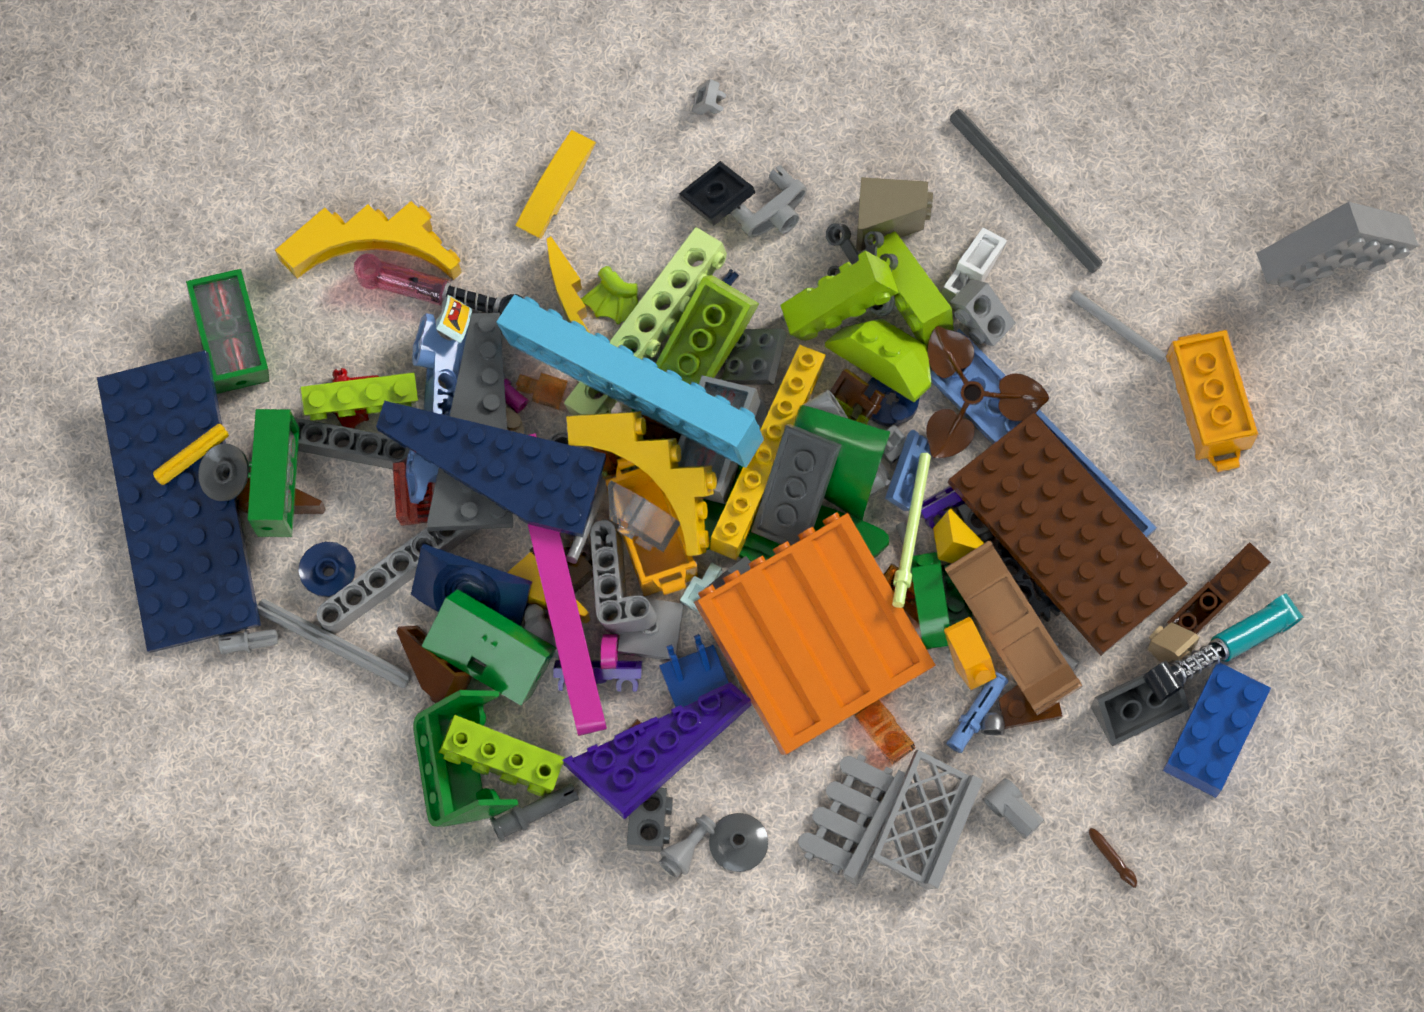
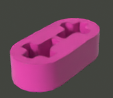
(609, 651)

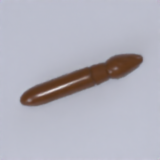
(1113, 858)

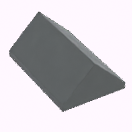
(1134, 709)

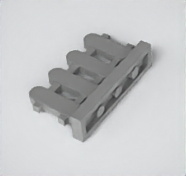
(854, 832)

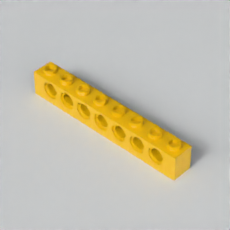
(748, 491)

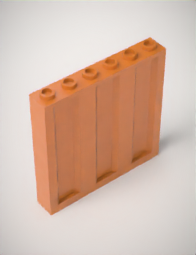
(813, 632)

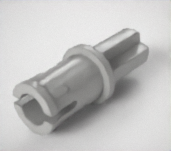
(247, 641)

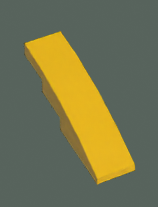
(555, 183)
(566, 284)

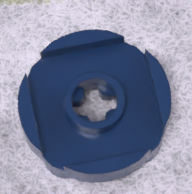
(895, 413)

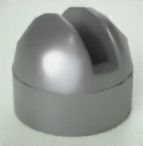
(992, 724)

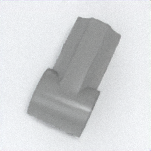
(1008, 802)

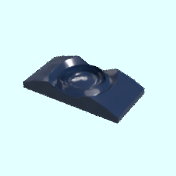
(443, 573)

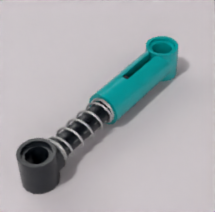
(1274, 618)

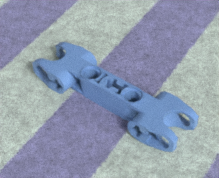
(443, 363)

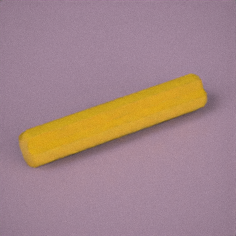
(190, 454)

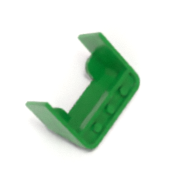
(453, 790)

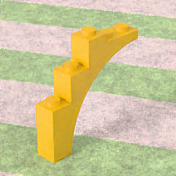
(329, 236)
(659, 458)

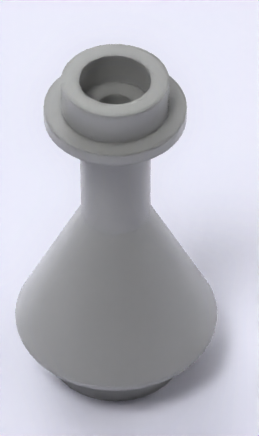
(678, 857)

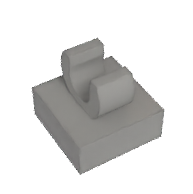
(706, 98)
(894, 444)

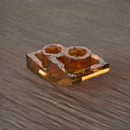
(884, 731)

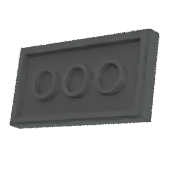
(795, 485)

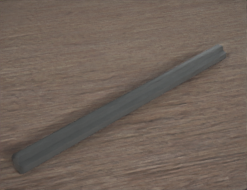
(1026, 191)

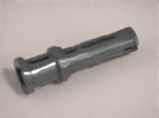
(520, 817)

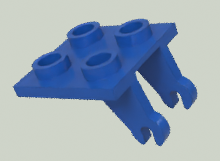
(692, 674)

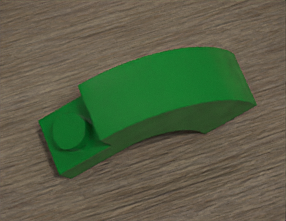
(930, 599)

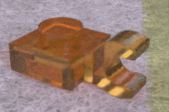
(546, 390)

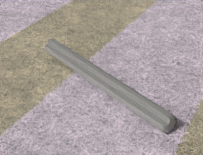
(333, 643)

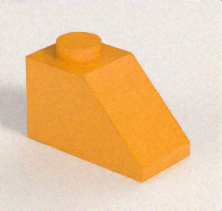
(969, 654)

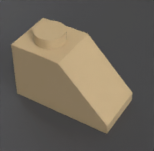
(1172, 643)

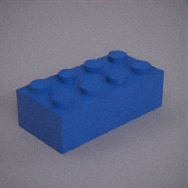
(1216, 729)

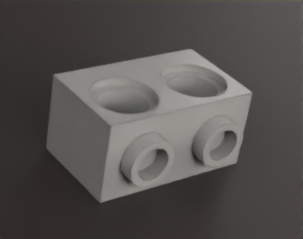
(987, 318)

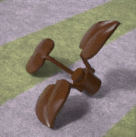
(951, 433)

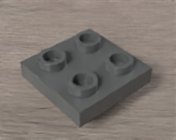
(755, 357)

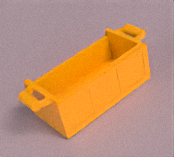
(1212, 397)
(655, 569)

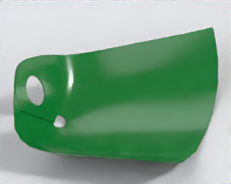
(857, 459)

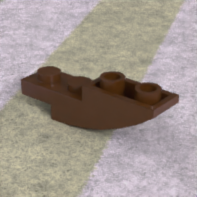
(1221, 590)

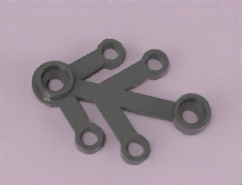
(850, 251)

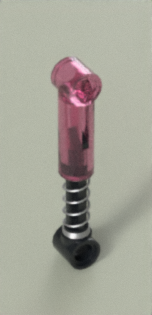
(422, 285)

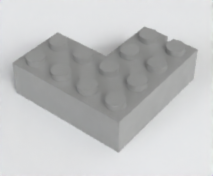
(1345, 236)

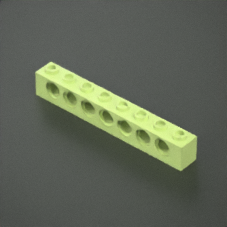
(697, 247)

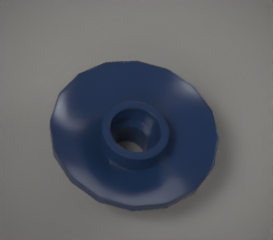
(325, 556)

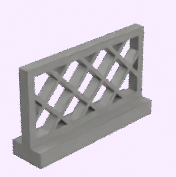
(949, 829)

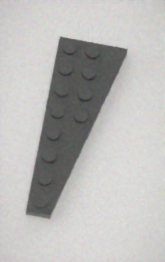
(478, 399)

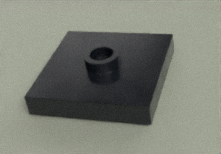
(717, 193)

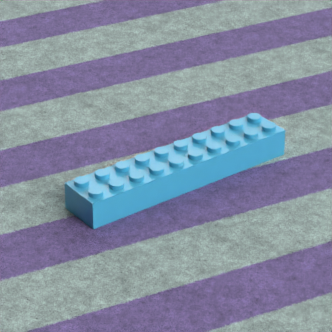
(631, 380)

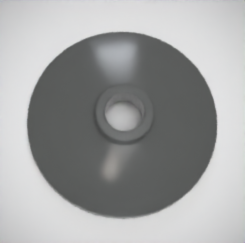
(215, 469)
(739, 857)

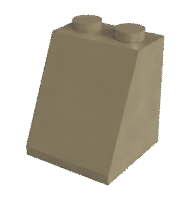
(892, 207)

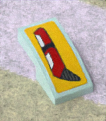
(454, 318)

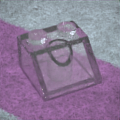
(640, 518)

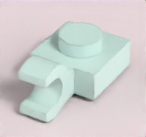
(697, 585)

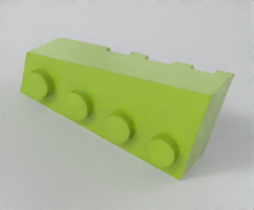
(839, 297)

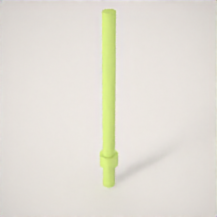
(903, 577)

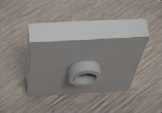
(653, 641)

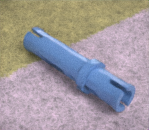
(971, 721)

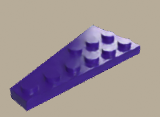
(650, 753)

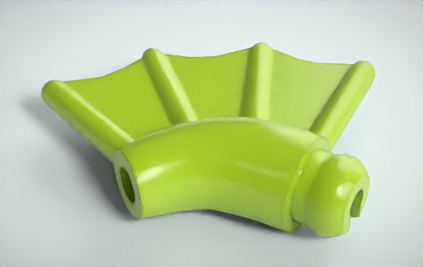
(612, 296)

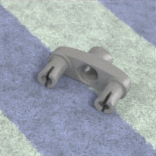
(778, 211)

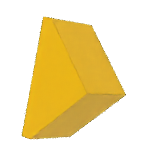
(954, 538)

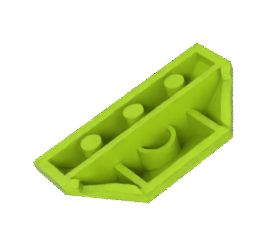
(885, 355)

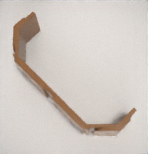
(1013, 627)

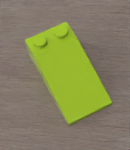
(707, 330)

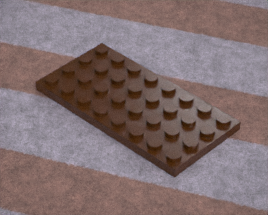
(1067, 533)

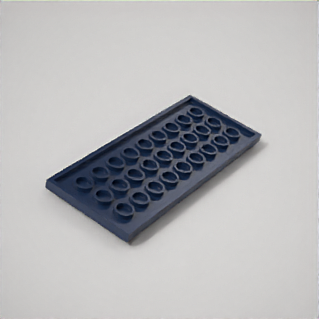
(180, 542)

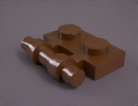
(851, 391)

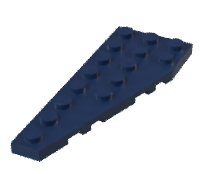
(527, 475)

